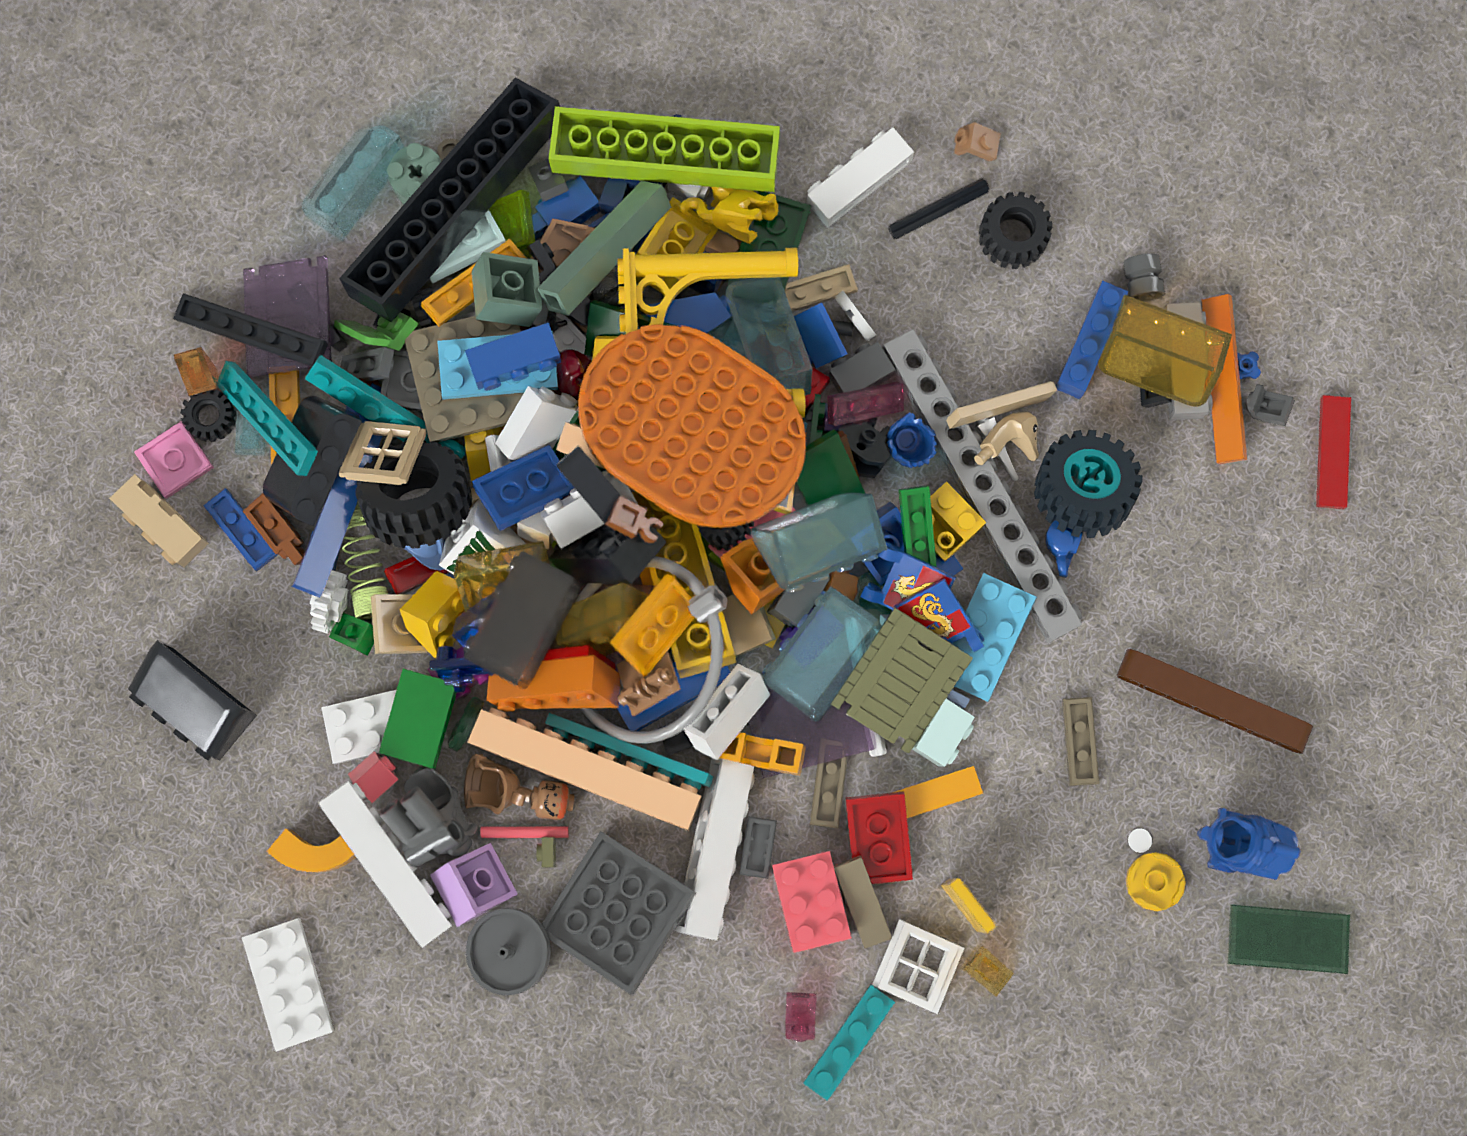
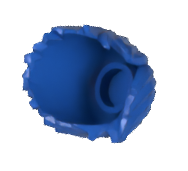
(911, 441)

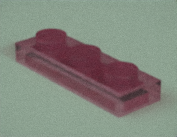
(865, 403)

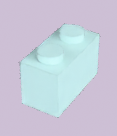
(944, 734)

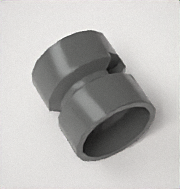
(1143, 276)

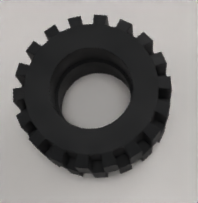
(1020, 209)

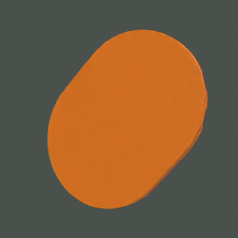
(692, 425)

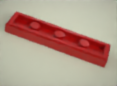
(1333, 452)

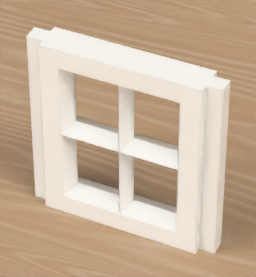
(942, 976)

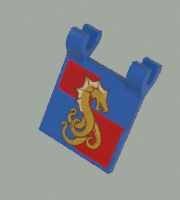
(906, 578)
(942, 613)

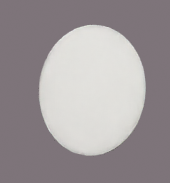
(1140, 840)

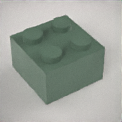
(506, 289)

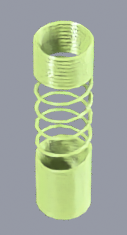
(362, 597)

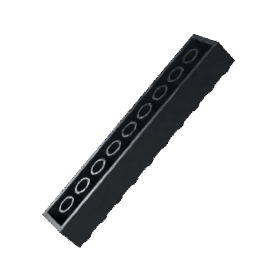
(451, 200)

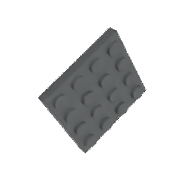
(617, 913)

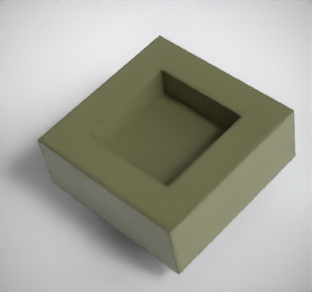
(547, 852)

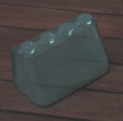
(352, 180)
(769, 330)
(820, 539)
(821, 653)

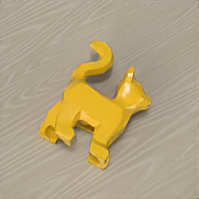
(734, 210)

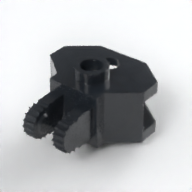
(867, 446)

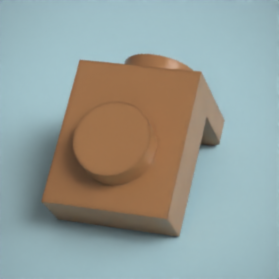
(977, 141)

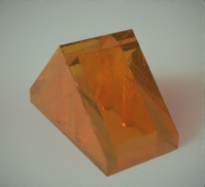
(197, 371)

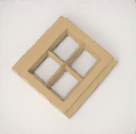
(406, 457)

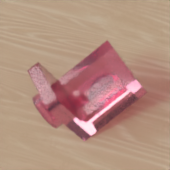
(800, 1016)

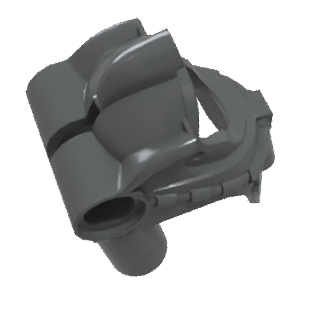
(429, 819)

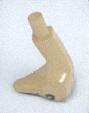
(1016, 427)

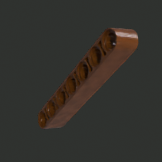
(1214, 701)

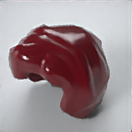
(571, 371)

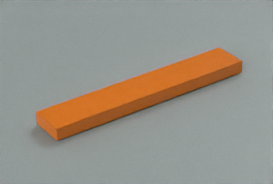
(1226, 394)

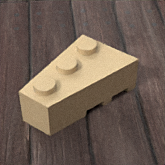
(159, 521)

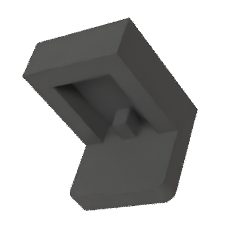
(1269, 406)

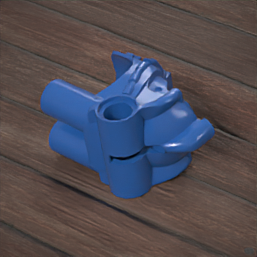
(1249, 845)

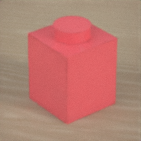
(374, 775)

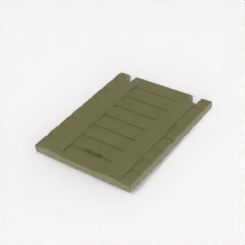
(901, 682)

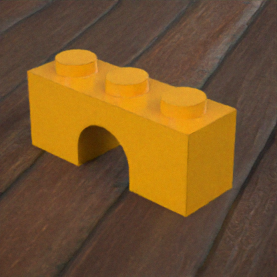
(766, 753)

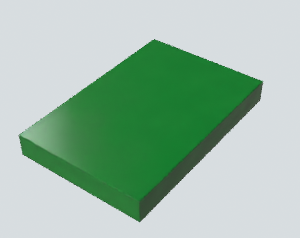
(418, 719)

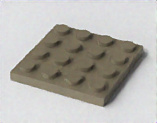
(457, 416)

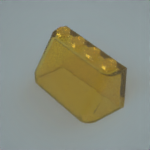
(1164, 352)

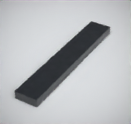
(249, 330)

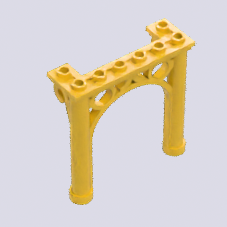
(694, 268)

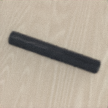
(938, 208)

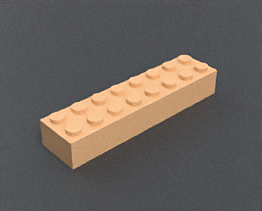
(585, 770)

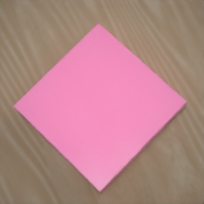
(173, 460)

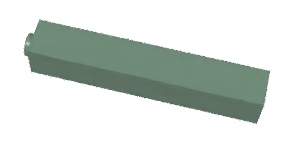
(603, 246)

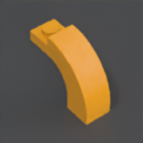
(302, 856)

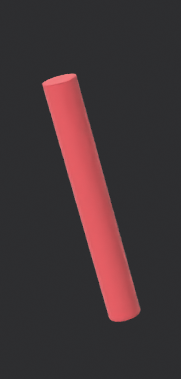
(524, 832)

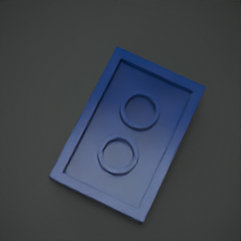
(522, 487)

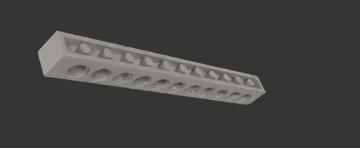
(1050, 625)

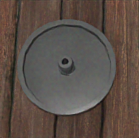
(508, 951)

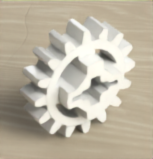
(331, 604)

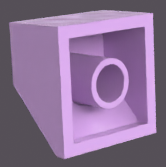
(473, 884)

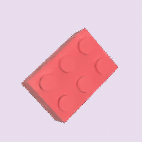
(811, 901)

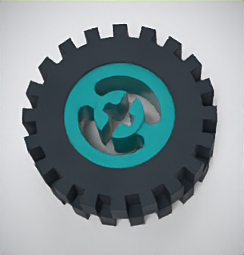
(1096, 504)

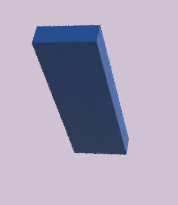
(239, 529)

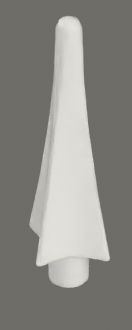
(983, 429)

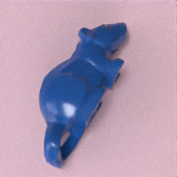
(1062, 546)

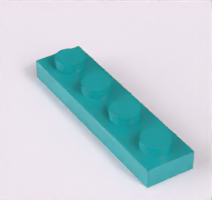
(848, 1042)

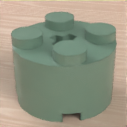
(406, 165)

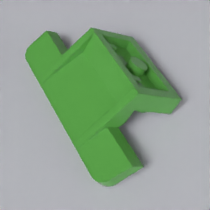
(386, 334)

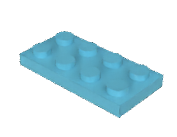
(458, 379)
(999, 615)

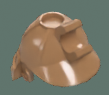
(492, 785)

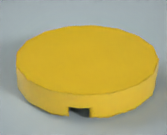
(1148, 886)

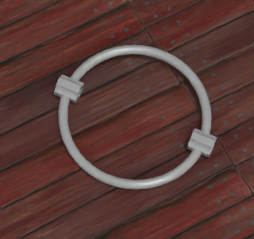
(704, 608)

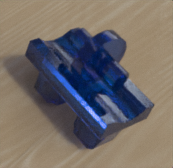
(454, 670)

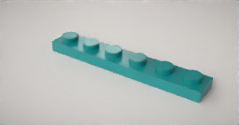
(367, 400)
(267, 418)
(639, 755)

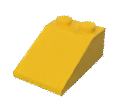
(677, 234)

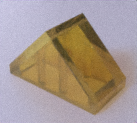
(986, 970)

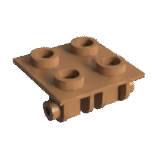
(646, 691)

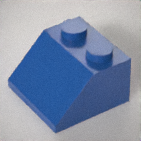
(819, 335)
(892, 530)

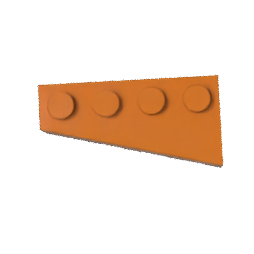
(560, 684)

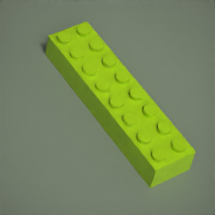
(664, 149)

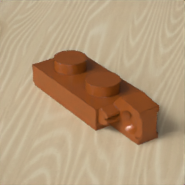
(275, 529)

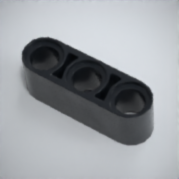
(589, 482)

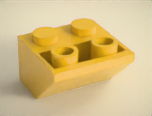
(952, 521)
(433, 612)

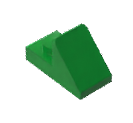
(354, 633)

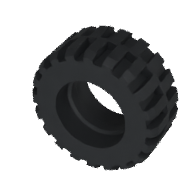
(424, 517)

